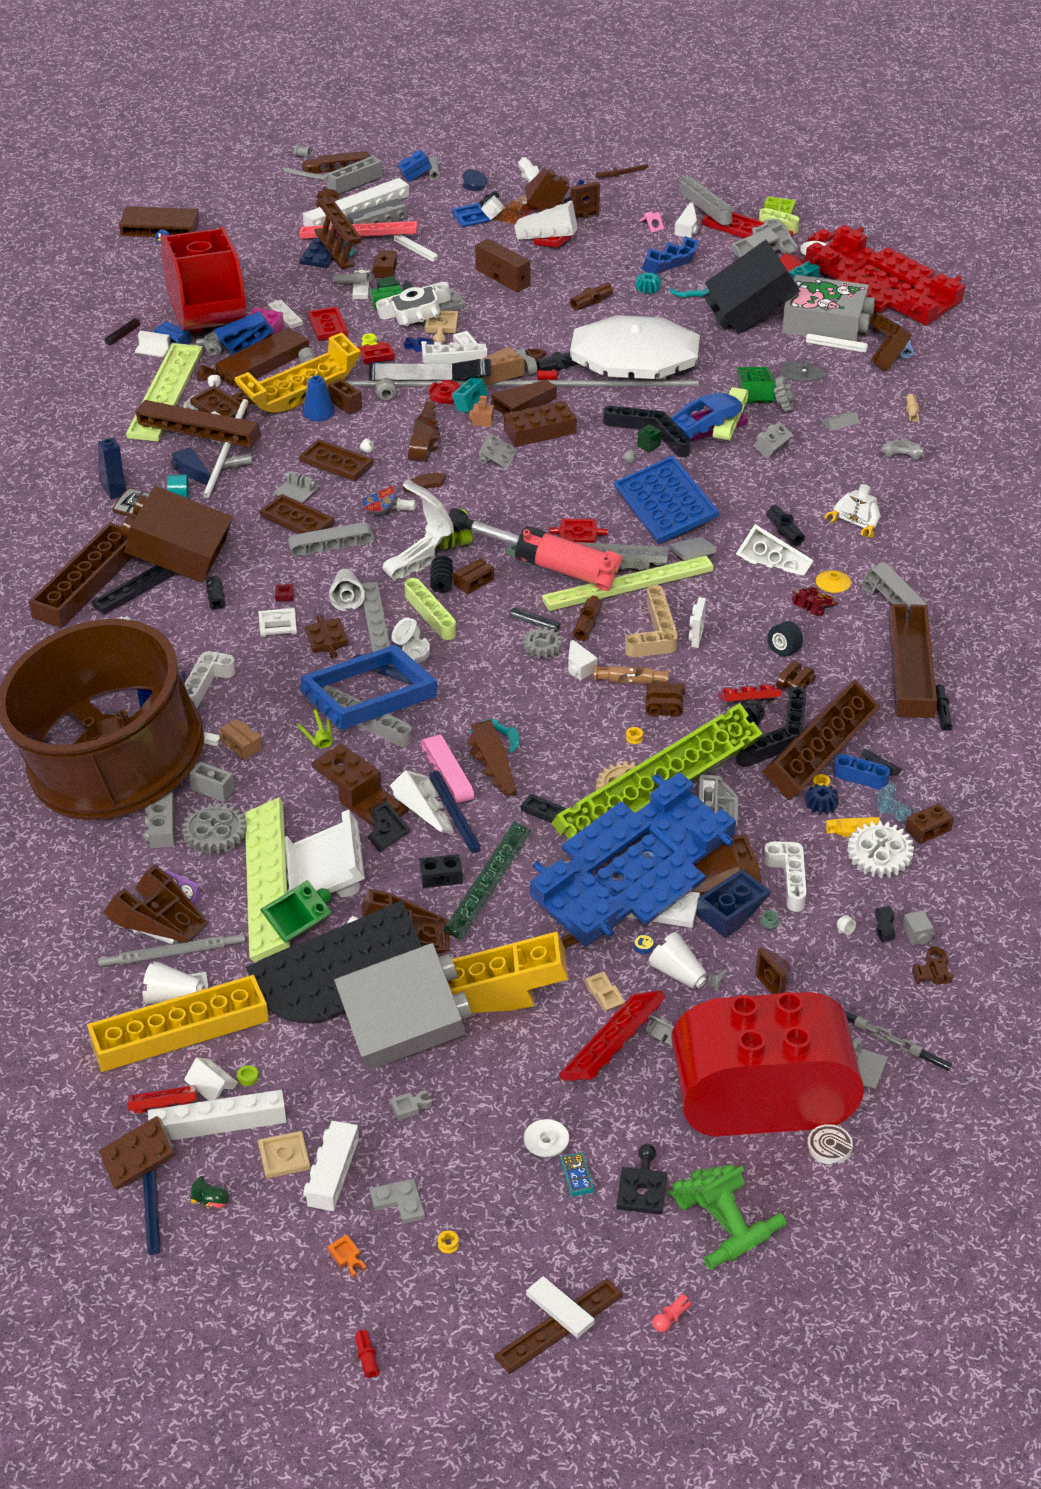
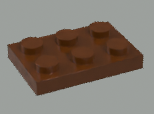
(216, 400)
(137, 1153)

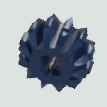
(822, 799)

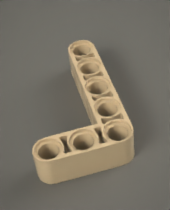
(664, 637)

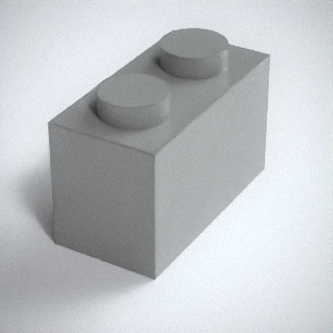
(212, 781)

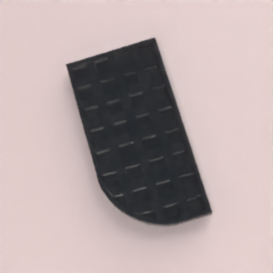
(301, 979)

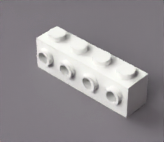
(331, 1165)

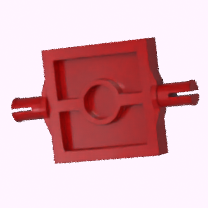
(578, 530)

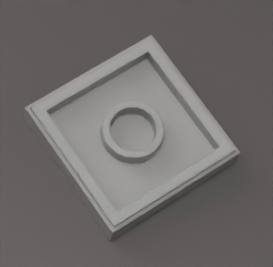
(693, 548)

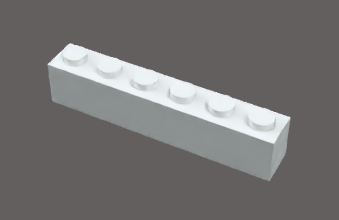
(222, 1115)

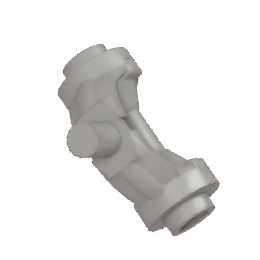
(211, 343)
(903, 447)

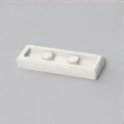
(560, 1307)

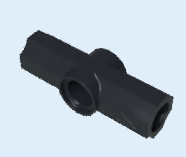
(555, 361)
(785, 525)

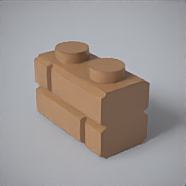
(241, 739)

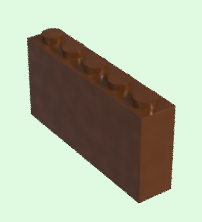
(149, 220)

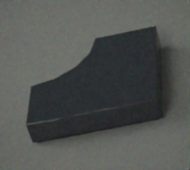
(387, 826)

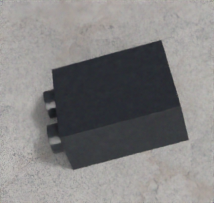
(750, 288)

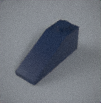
(189, 464)

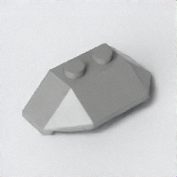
(718, 795)

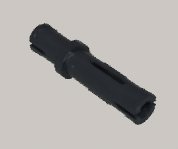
(943, 709)

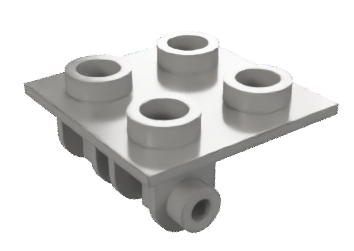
(497, 451)
(297, 486)
(870, 1065)

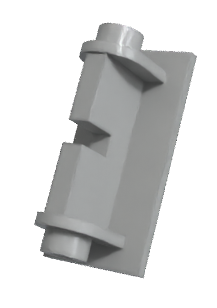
(659, 1029)

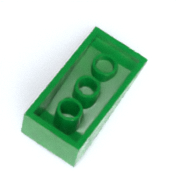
(757, 382)

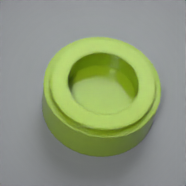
(247, 1075)

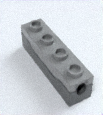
(380, 213)

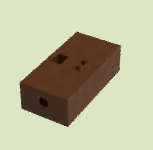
(502, 265)

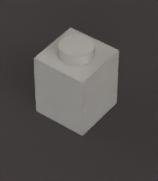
(918, 928)

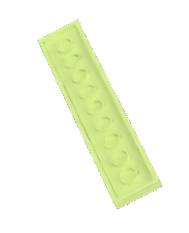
(168, 385)
(265, 875)

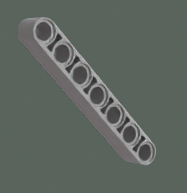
(705, 200)
(385, 726)

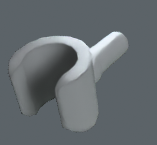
(715, 980)

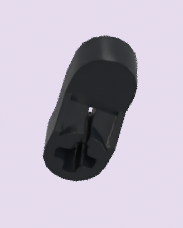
(885, 918)

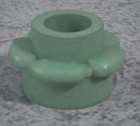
(770, 919)

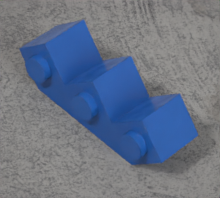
(671, 257)

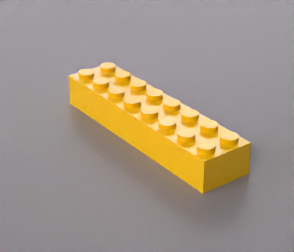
(177, 1023)

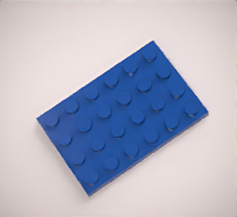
(666, 499)

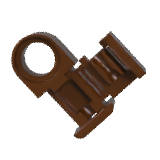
(934, 968)

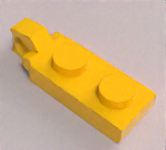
(846, 826)

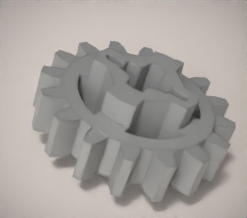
(784, 394)
(542, 642)

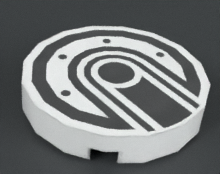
(829, 1144)

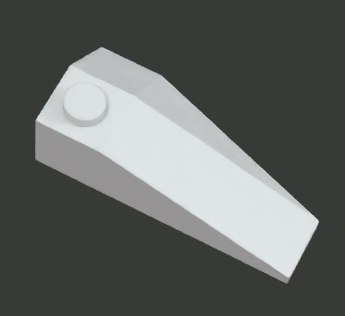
(771, 551)

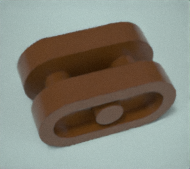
(795, 677)
(664, 701)

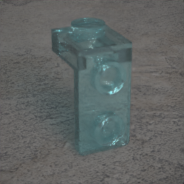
(887, 804)

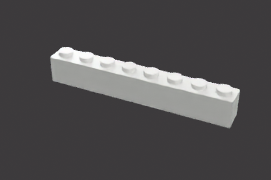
(379, 194)

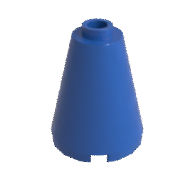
(317, 400)

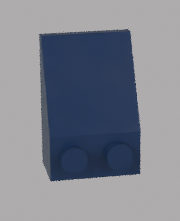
(731, 903)

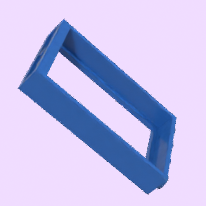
(423, 687)

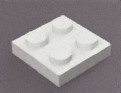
(697, 622)

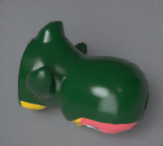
(210, 1195)

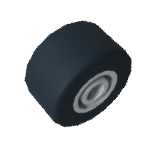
(785, 638)

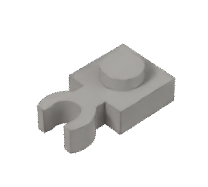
(408, 1106)

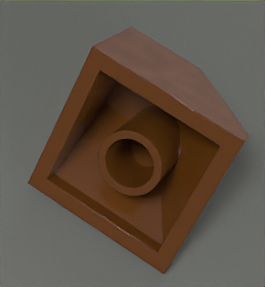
(772, 971)

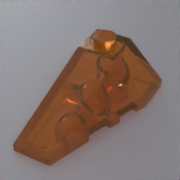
(514, 210)

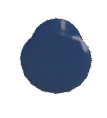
(474, 180)

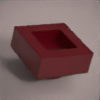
(284, 592)

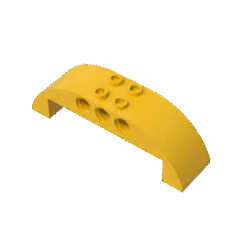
(289, 387)

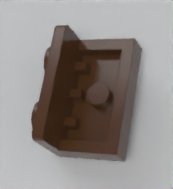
(326, 195)

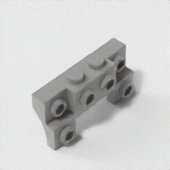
(777, 237)

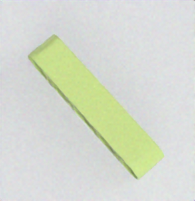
(727, 429)
(430, 609)

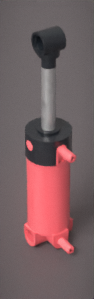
(550, 551)

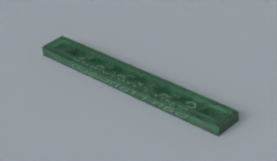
(487, 881)

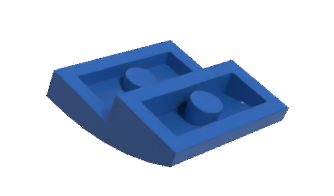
(470, 215)

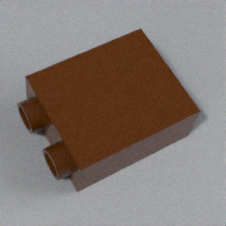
(176, 533)

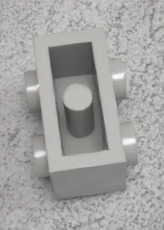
(773, 439)

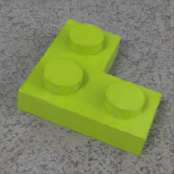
(780, 204)

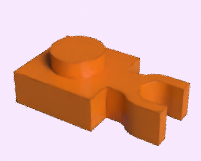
(346, 1253)

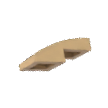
(604, 992)

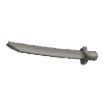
(306, 174)

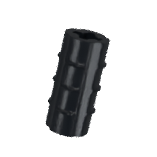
(215, 592)

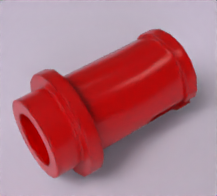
(547, 375)

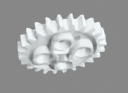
(880, 849)

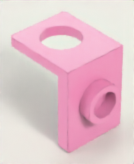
(650, 216)

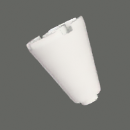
(346, 591)
(678, 962)
(168, 983)

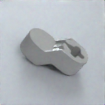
(529, 363)

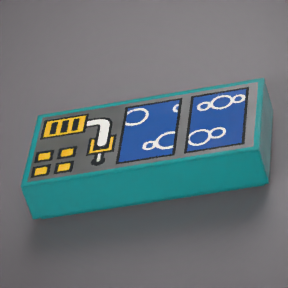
(577, 1174)

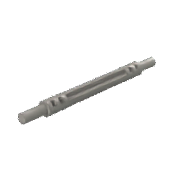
(171, 950)

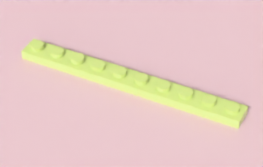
(629, 582)

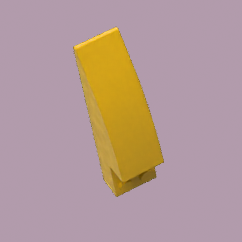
(508, 974)

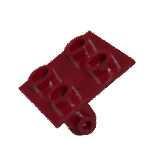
(812, 600)

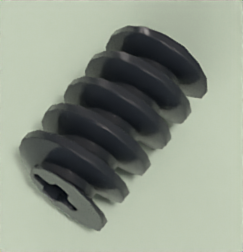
(441, 574)

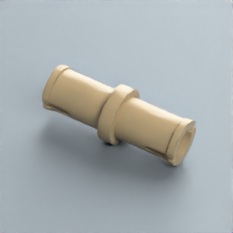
(912, 407)

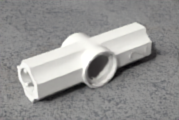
(527, 168)

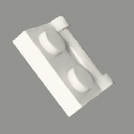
(277, 618)

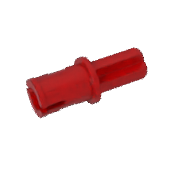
(366, 1354)

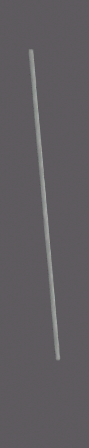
(559, 383)

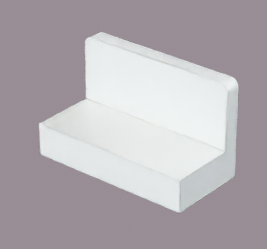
(153, 344)
(209, 1078)

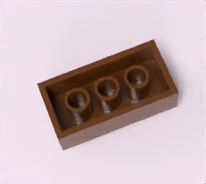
(540, 423)

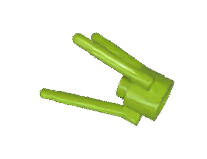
(322, 737)

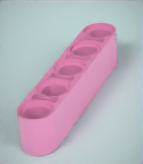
(447, 765)

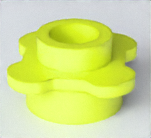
(369, 339)

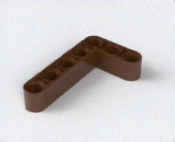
(894, 343)

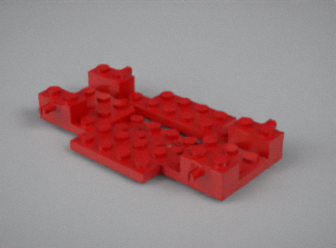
(851, 261)

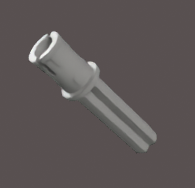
(356, 278)

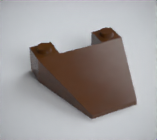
(164, 912)
(426, 923)

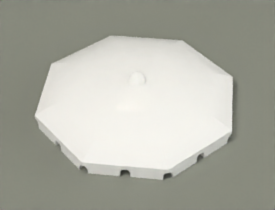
(635, 346)

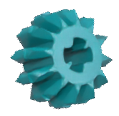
(648, 283)

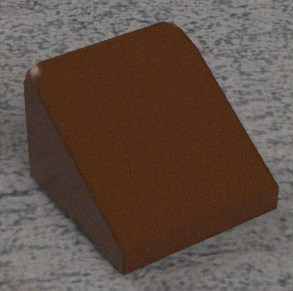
(204, 372)

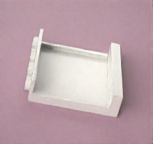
(327, 858)

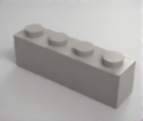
(355, 174)

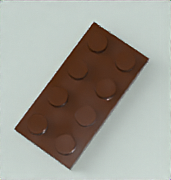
(336, 459)
(296, 515)

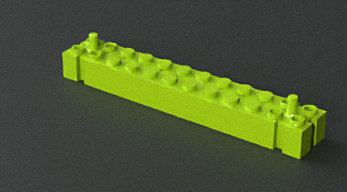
(691, 756)

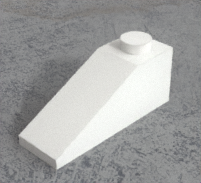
(687, 223)

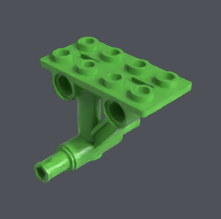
(714, 1191)

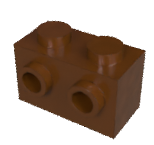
(929, 823)

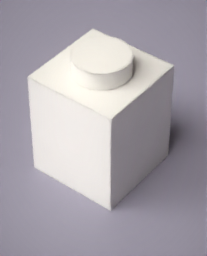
(492, 207)

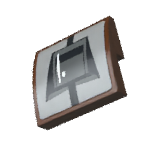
(127, 501)

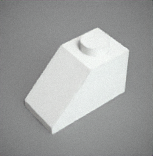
(581, 661)

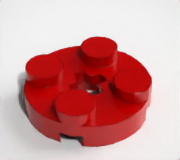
(443, 391)

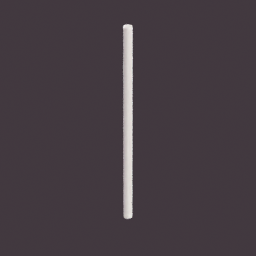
(223, 454)

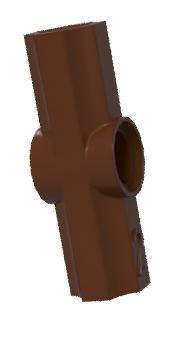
(591, 296)
(587, 618)

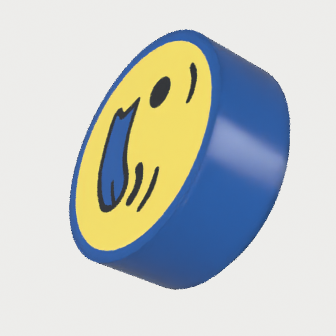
(643, 944)

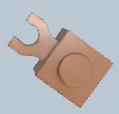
(482, 413)

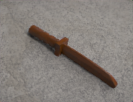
(616, 172)

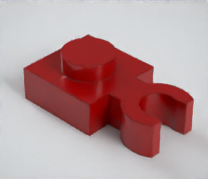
(822, 236)

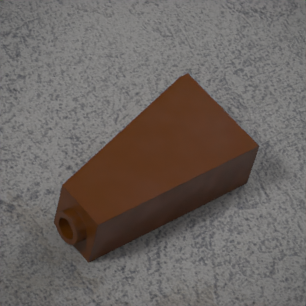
(524, 397)

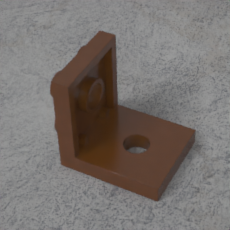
(590, 205)

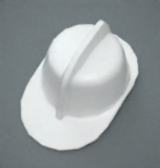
(405, 631)

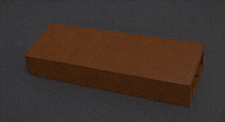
(262, 356)

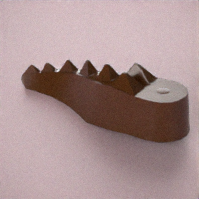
(425, 434)
(491, 751)

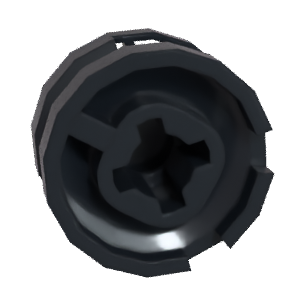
(754, 714)

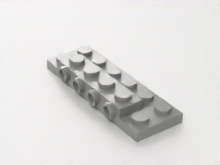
(634, 555)

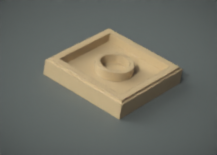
(284, 1154)

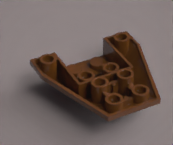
(727, 861)

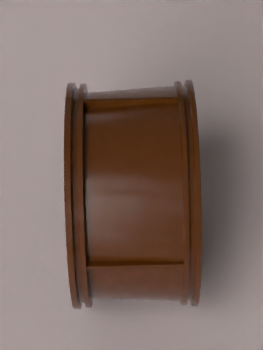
(118, 759)

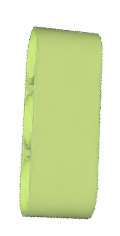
(788, 220)

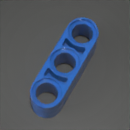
(861, 771)

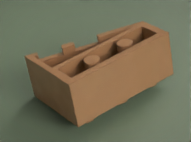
(504, 366)

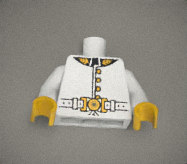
(858, 509)

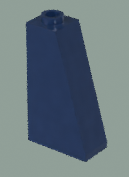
(111, 468)

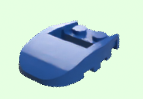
(721, 404)

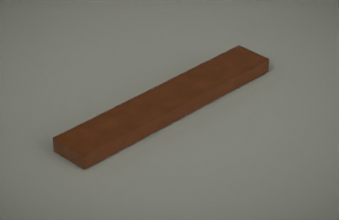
(551, 1331)

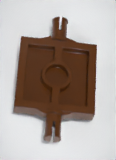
(326, 635)

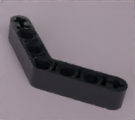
(639, 418)
(774, 742)

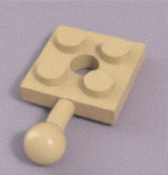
(444, 323)

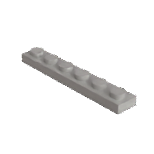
(375, 617)

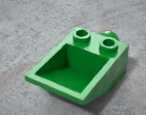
(298, 911)

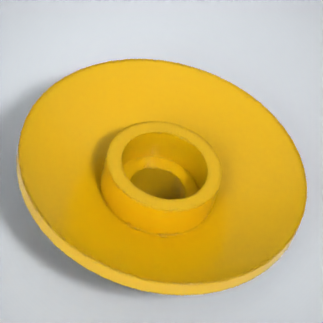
(833, 581)

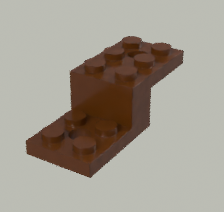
(357, 782)

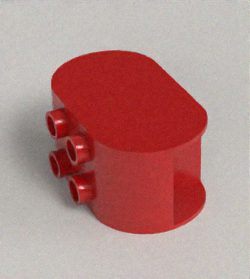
(203, 279)
(766, 1064)

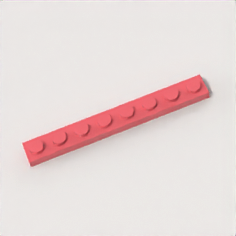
(368, 229)

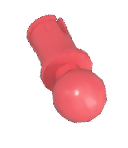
(662, 1321)

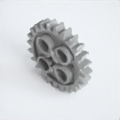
(214, 828)

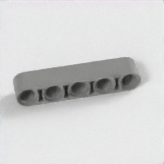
(330, 538)

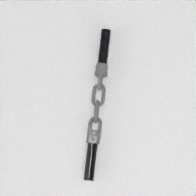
(914, 1050)

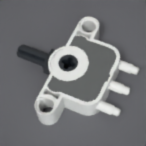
(414, 303)

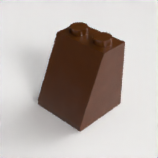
(546, 189)

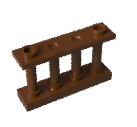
(346, 233)

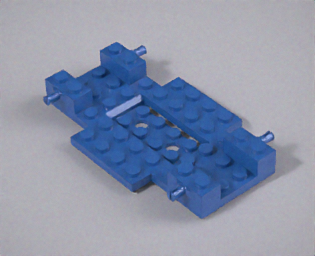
(679, 836)

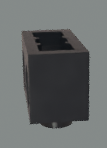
(441, 871)

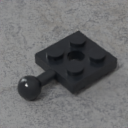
(636, 1178)

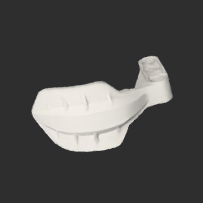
(422, 552)

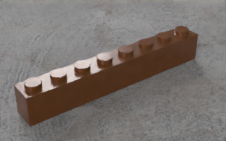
(198, 423)

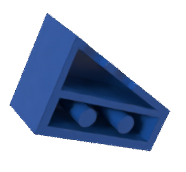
(244, 332)

